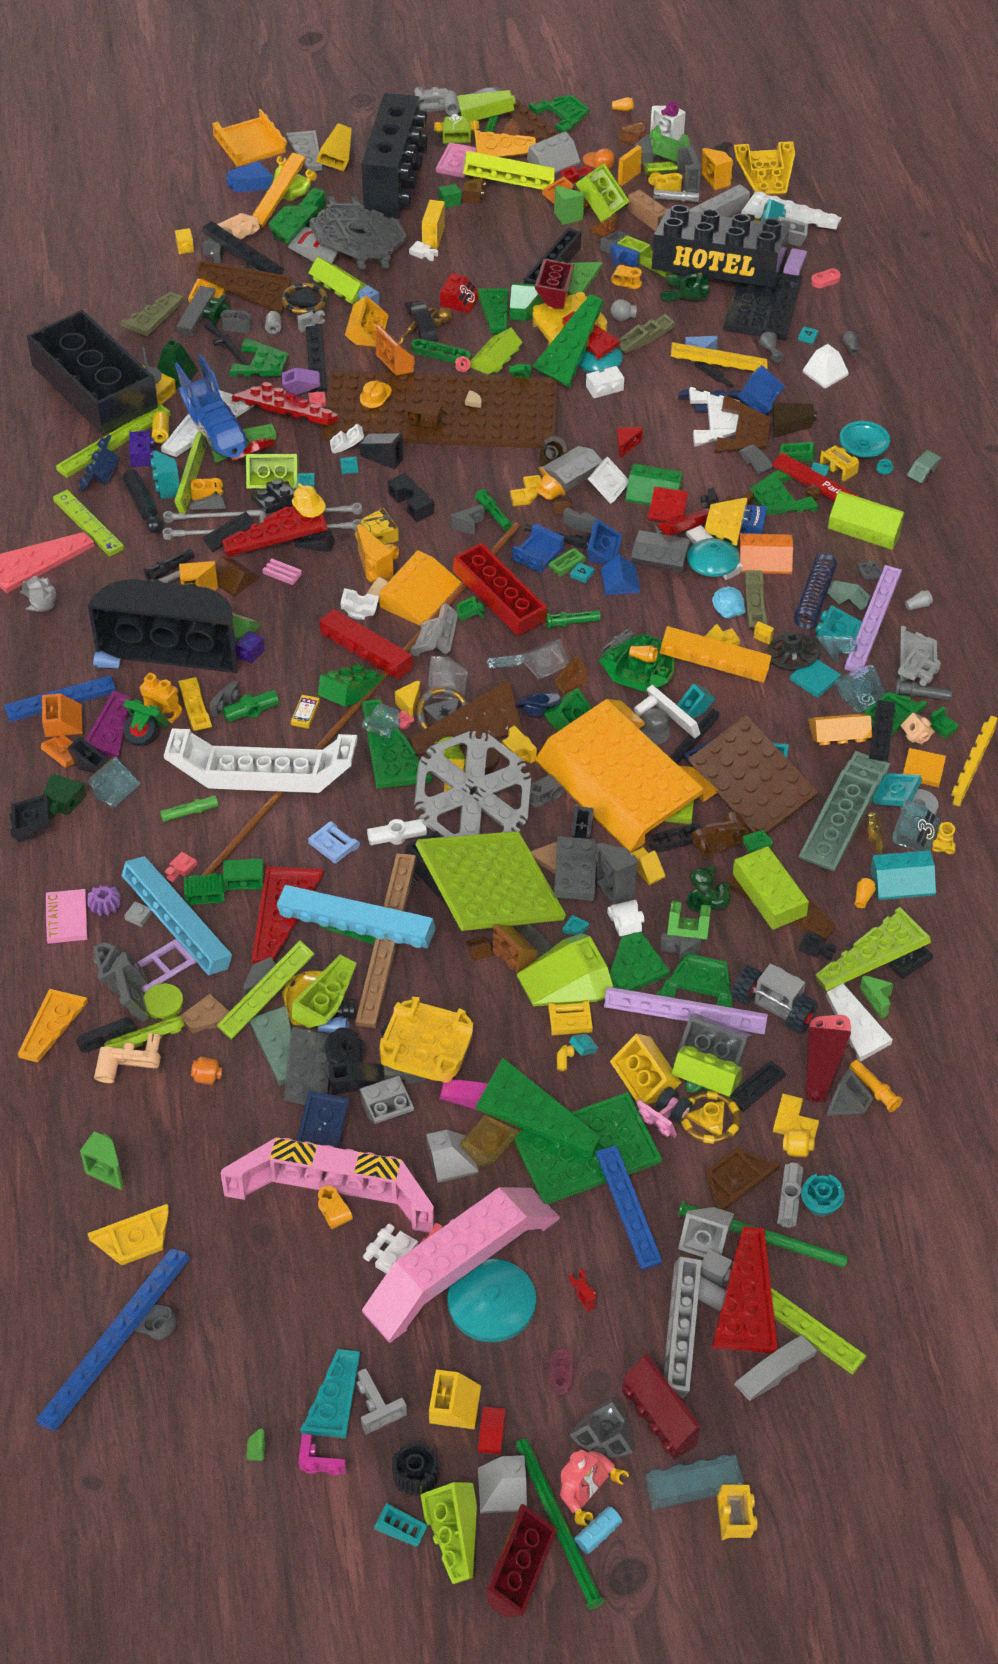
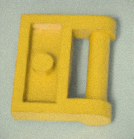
(570, 1022)

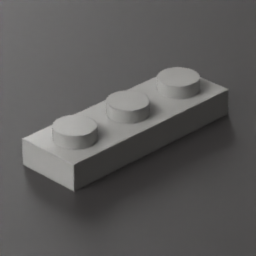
(446, 637)

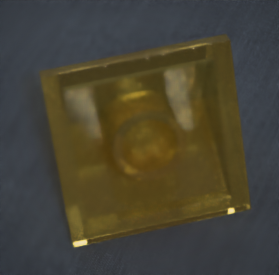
(488, 1141)

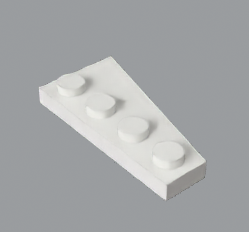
(866, 1034)

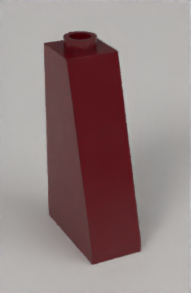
(824, 1057)

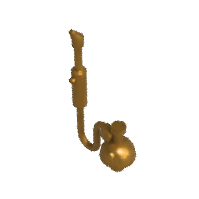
(444, 316)

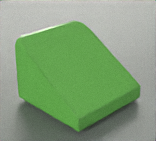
(256, 1446)

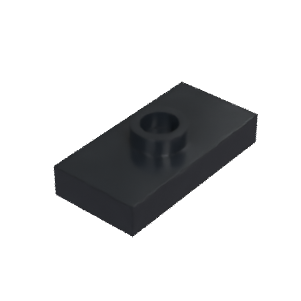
(910, 962)

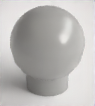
(622, 310)

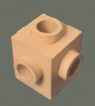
(917, 728)

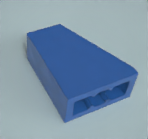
(249, 178)

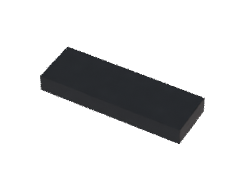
(214, 538)
(757, 1085)

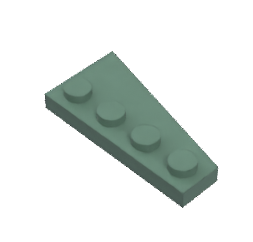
(274, 1036)

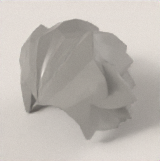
(40, 594)

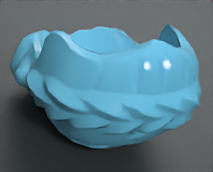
(729, 602)

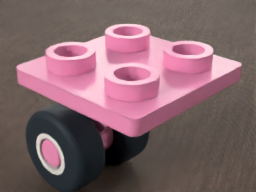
(668, 1105)

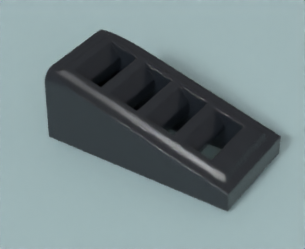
(319, 541)

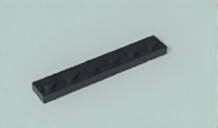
(240, 248)

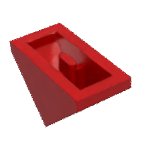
(628, 439)

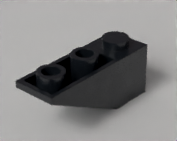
(353, 1076)

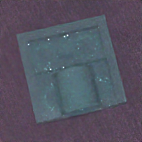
(113, 782)

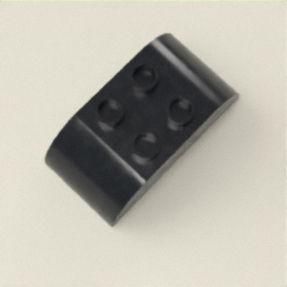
(164, 624)

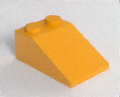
(374, 555)

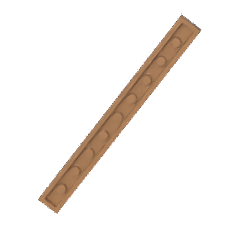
(383, 948)

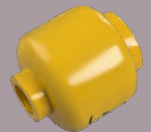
(798, 1143)

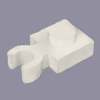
(421, 250)

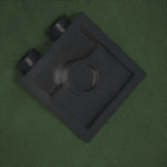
(275, 496)
(30, 817)

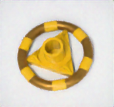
(711, 1118)

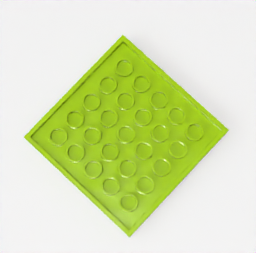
(490, 880)

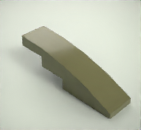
(645, 334)

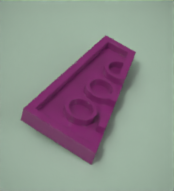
(108, 729)

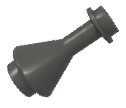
(768, 341)

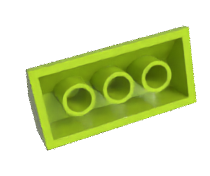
(336, 278)
(866, 520)

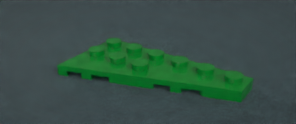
(568, 347)

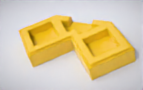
(526, 495)

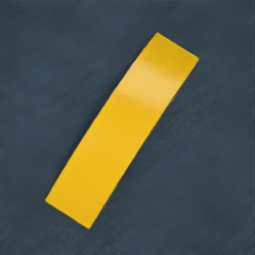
(194, 704)

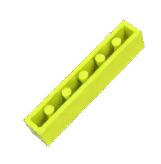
(507, 170)

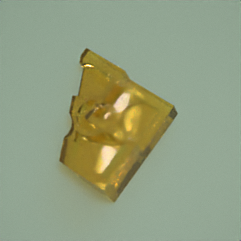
(875, 831)

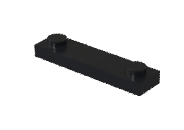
(882, 730)

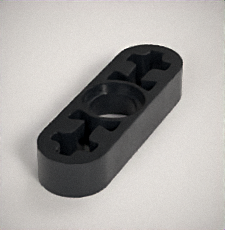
(669, 844)
(94, 1039)

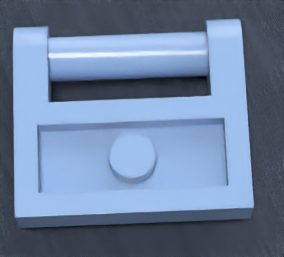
(329, 845)

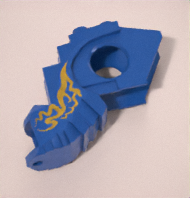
(211, 413)

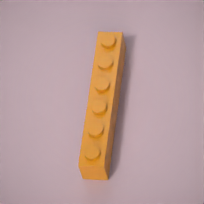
(715, 654)

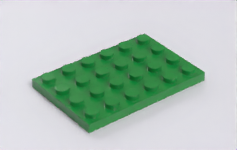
(563, 1172)

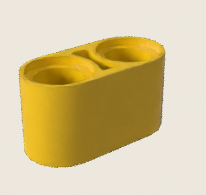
(668, 182)

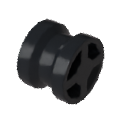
(347, 1009)

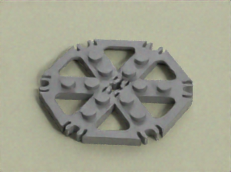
(459, 794)

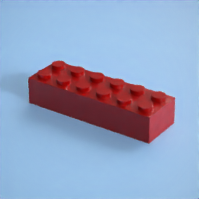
(500, 589)

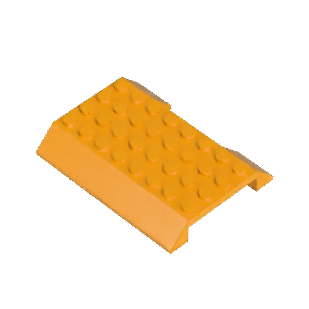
(620, 772)

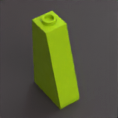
(485, 104)

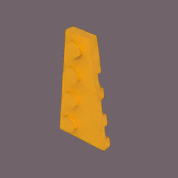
(502, 144)
(50, 1022)

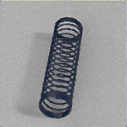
(800, 609)

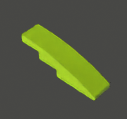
(645, 252)

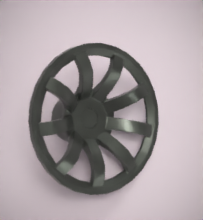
(793, 645)

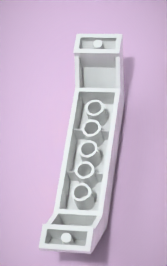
(259, 767)

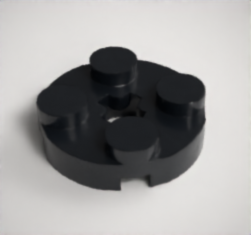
(348, 1037)

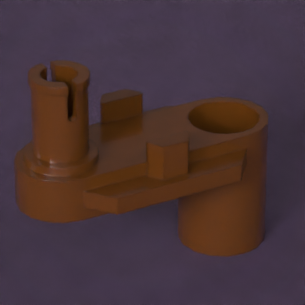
(720, 835)

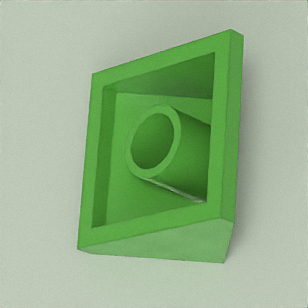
(568, 205)

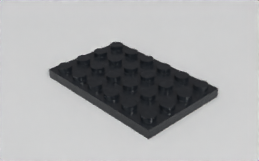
(763, 308)

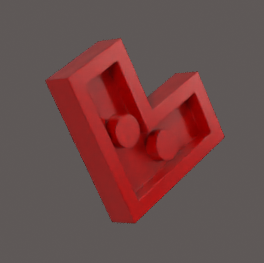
(254, 447)

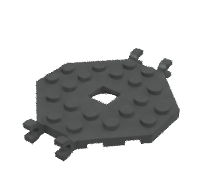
(380, 237)

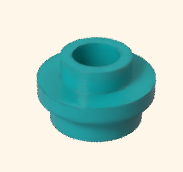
(884, 466)

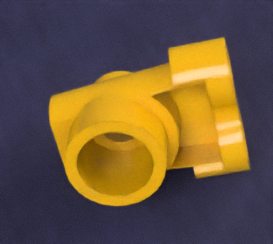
(944, 839)

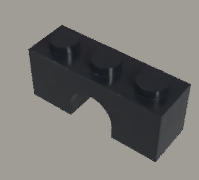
(418, 503)

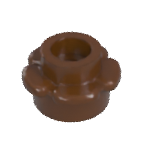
(813, 491)

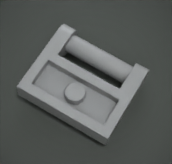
(428, 636)

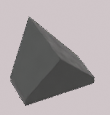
(850, 1096)

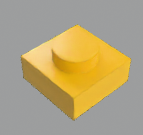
(763, 633)

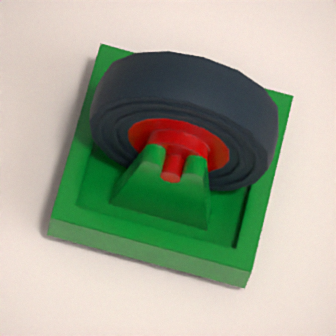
(142, 724)

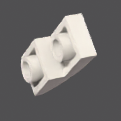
(344, 441)

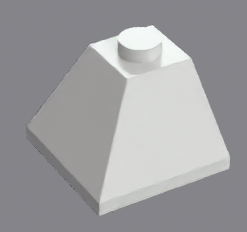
(826, 366)

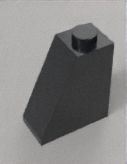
(383, 449)

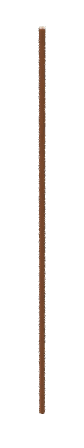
(343, 720)

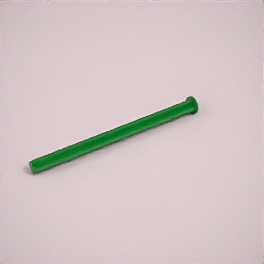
(784, 1241)
(558, 1521)

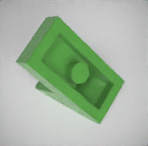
(877, 994)

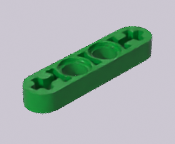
(423, 347)

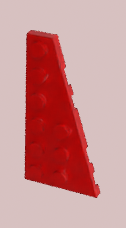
(281, 401)
(272, 927)
(747, 1307)

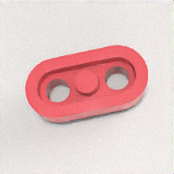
(825, 278)
(831, 1022)

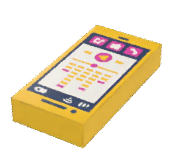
(305, 711)

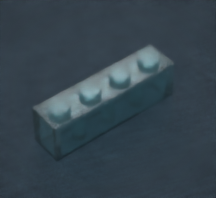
(692, 1481)

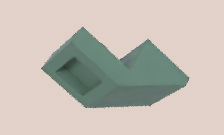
(923, 465)
(842, 591)

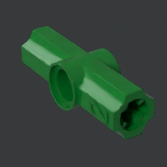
(250, 706)

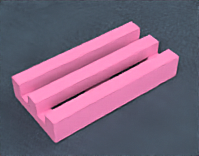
(283, 570)

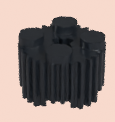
(411, 1479)

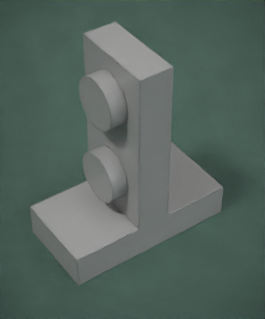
(379, 1412)

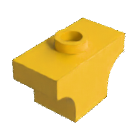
(520, 745)

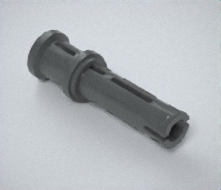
(914, 689)

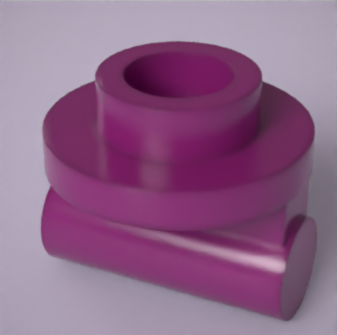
(671, 109)

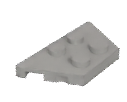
(909, 641)

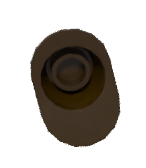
(552, 449)

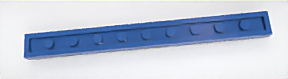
(112, 1340)

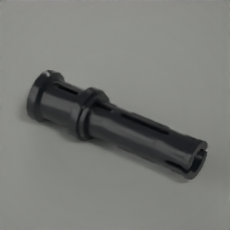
(162, 568)

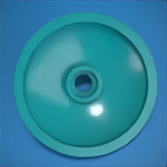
(591, 364)
(864, 439)
(713, 557)

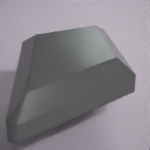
(869, 570)

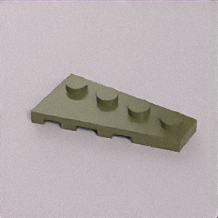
(153, 315)

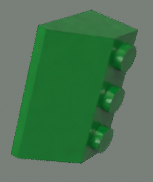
(644, 478)

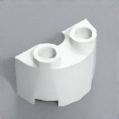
(358, 606)
(626, 917)

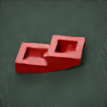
(573, 175)
(491, 1430)

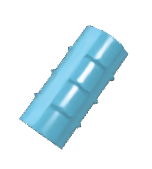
(598, 1530)

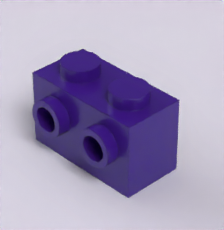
(140, 448)

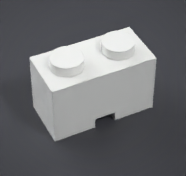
(605, 382)

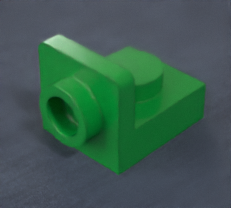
(520, 370)
(470, 608)
(942, 724)
(757, 841)

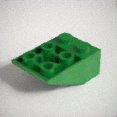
(348, 684)

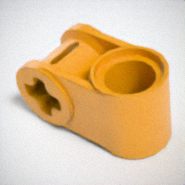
(626, 276)
(205, 487)
(333, 1207)

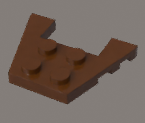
(750, 429)

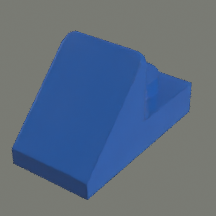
(623, 255)

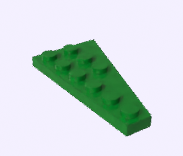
(392, 758)
(524, 1104)

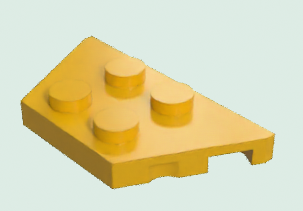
(726, 519)
(134, 1236)

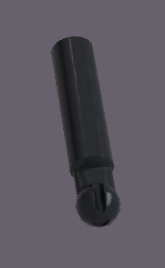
(142, 500)

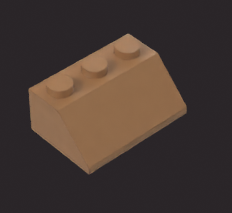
(646, 208)

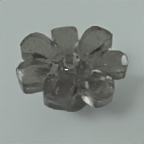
(723, 146)

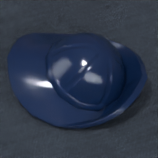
(538, 704)

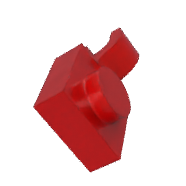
(585, 1293)

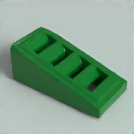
(804, 451)

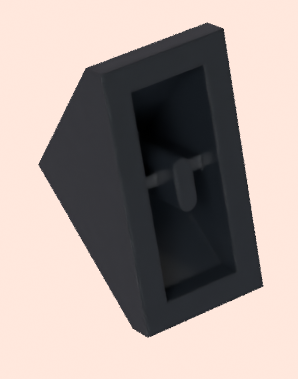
(86, 756)
(582, 822)

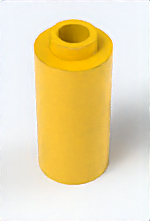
(160, 427)

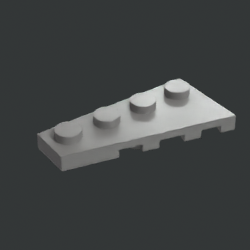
(306, 144)

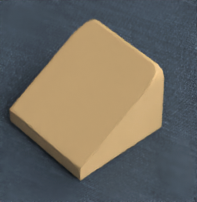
(377, 586)

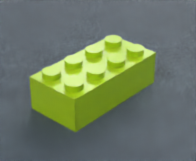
(770, 887)

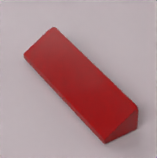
(684, 522)

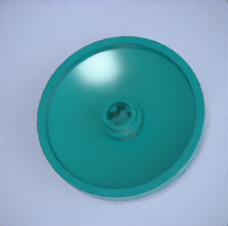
(492, 1301)

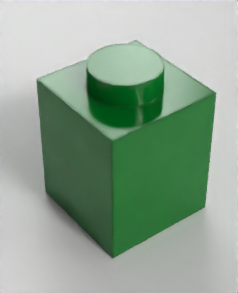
(450, 195)

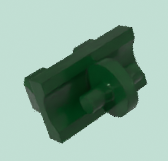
(217, 306)

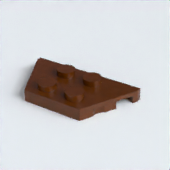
(736, 1176)

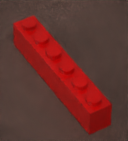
(366, 644)

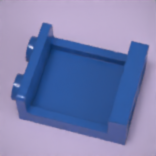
(761, 390)
(539, 549)

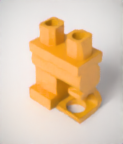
(161, 695)

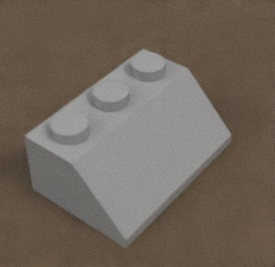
(555, 152)
(573, 467)

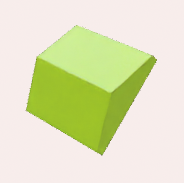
(660, 167)

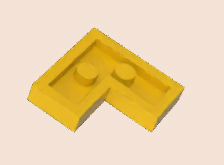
(789, 1118)

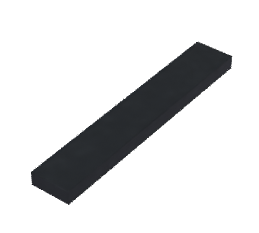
(316, 355)

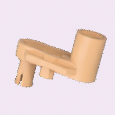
(111, 1057)

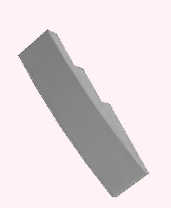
(775, 1367)

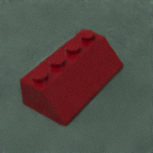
(554, 282)
(661, 1408)
(520, 1563)

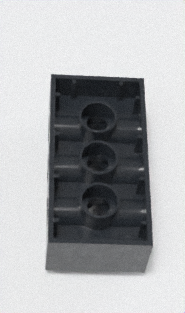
(394, 154)

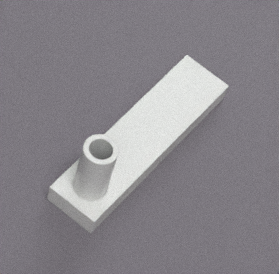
(672, 710)

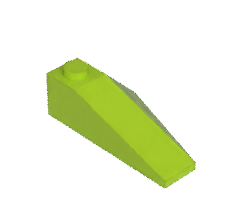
(324, 994)
(452, 1517)

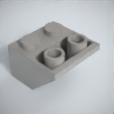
(385, 1100)

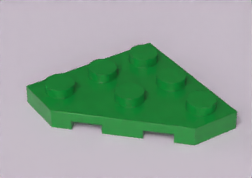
(636, 964)

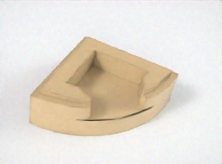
(473, 400)

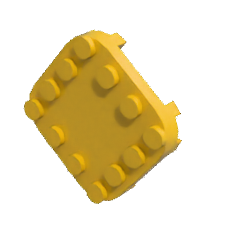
(550, 319)
(426, 1040)

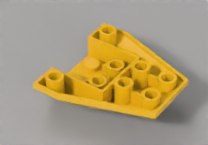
(767, 169)

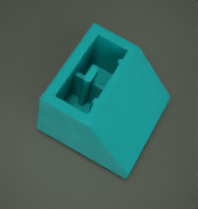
(165, 474)

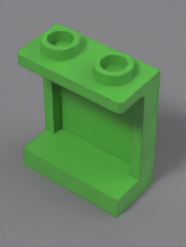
(667, 146)

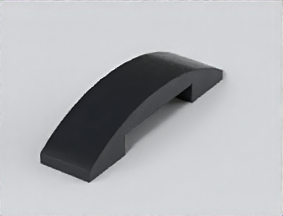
(423, 320)

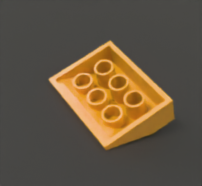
(418, 589)

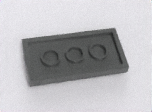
(306, 1065)

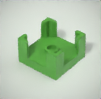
(688, 926)

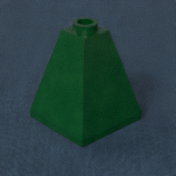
(173, 353)

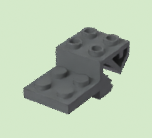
(575, 868)
(123, 977)

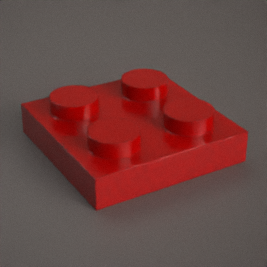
(667, 504)

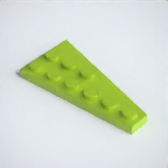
(879, 946)

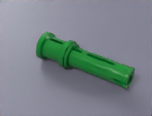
(491, 506)
(572, 618)

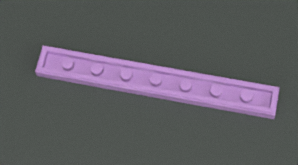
(874, 617)
(683, 1009)

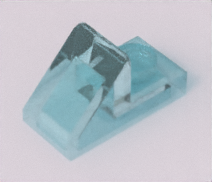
(834, 645)

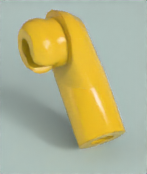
(562, 1057)

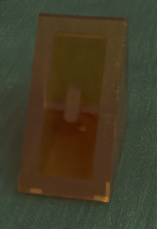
(632, 133)
(605, 226)
(572, 676)

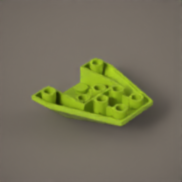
(567, 974)

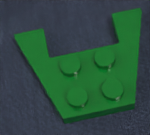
(565, 107)
(266, 361)
(774, 495)
(700, 976)

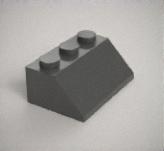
(660, 551)
(616, 873)
(716, 1038)

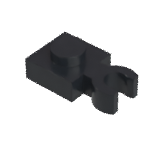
(815, 945)

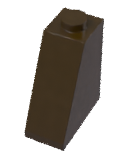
(792, 418)

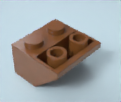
(512, 947)

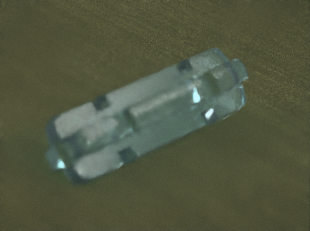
(504, 661)

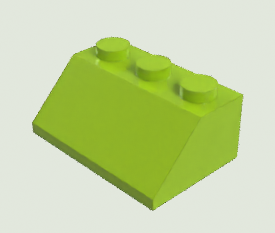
(602, 192)
(496, 352)
(267, 467)
(707, 1070)

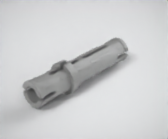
(676, 195)

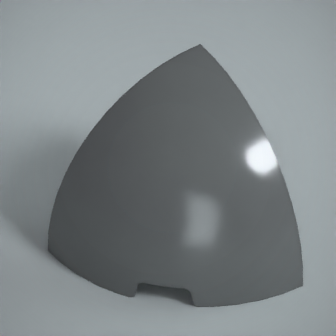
(605, 1430)

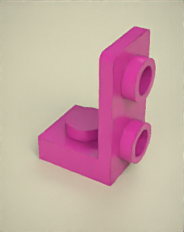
(313, 1464)

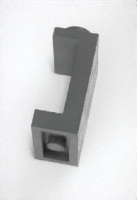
(690, 166)

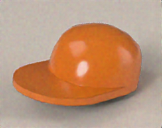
(595, 159)

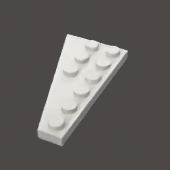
(793, 211)
(185, 433)

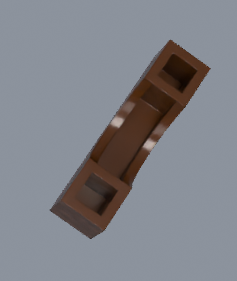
(474, 190)

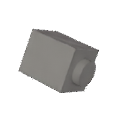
(716, 1268)

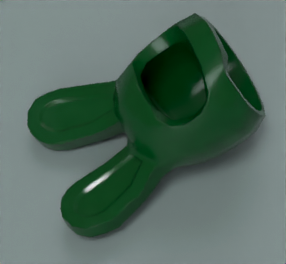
(692, 287)

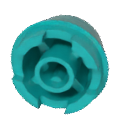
(822, 1195)

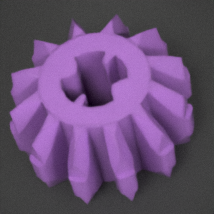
(104, 900)

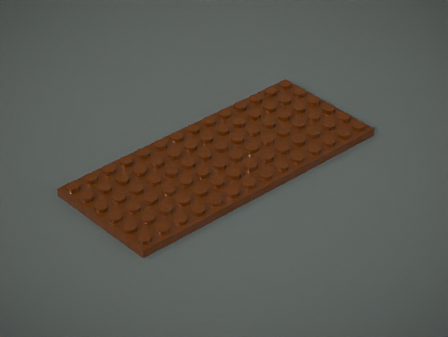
(512, 411)

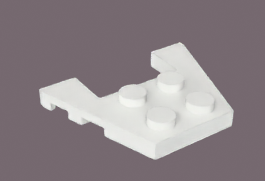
(720, 423)

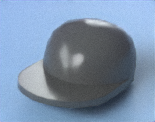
(656, 726)
(158, 1323)

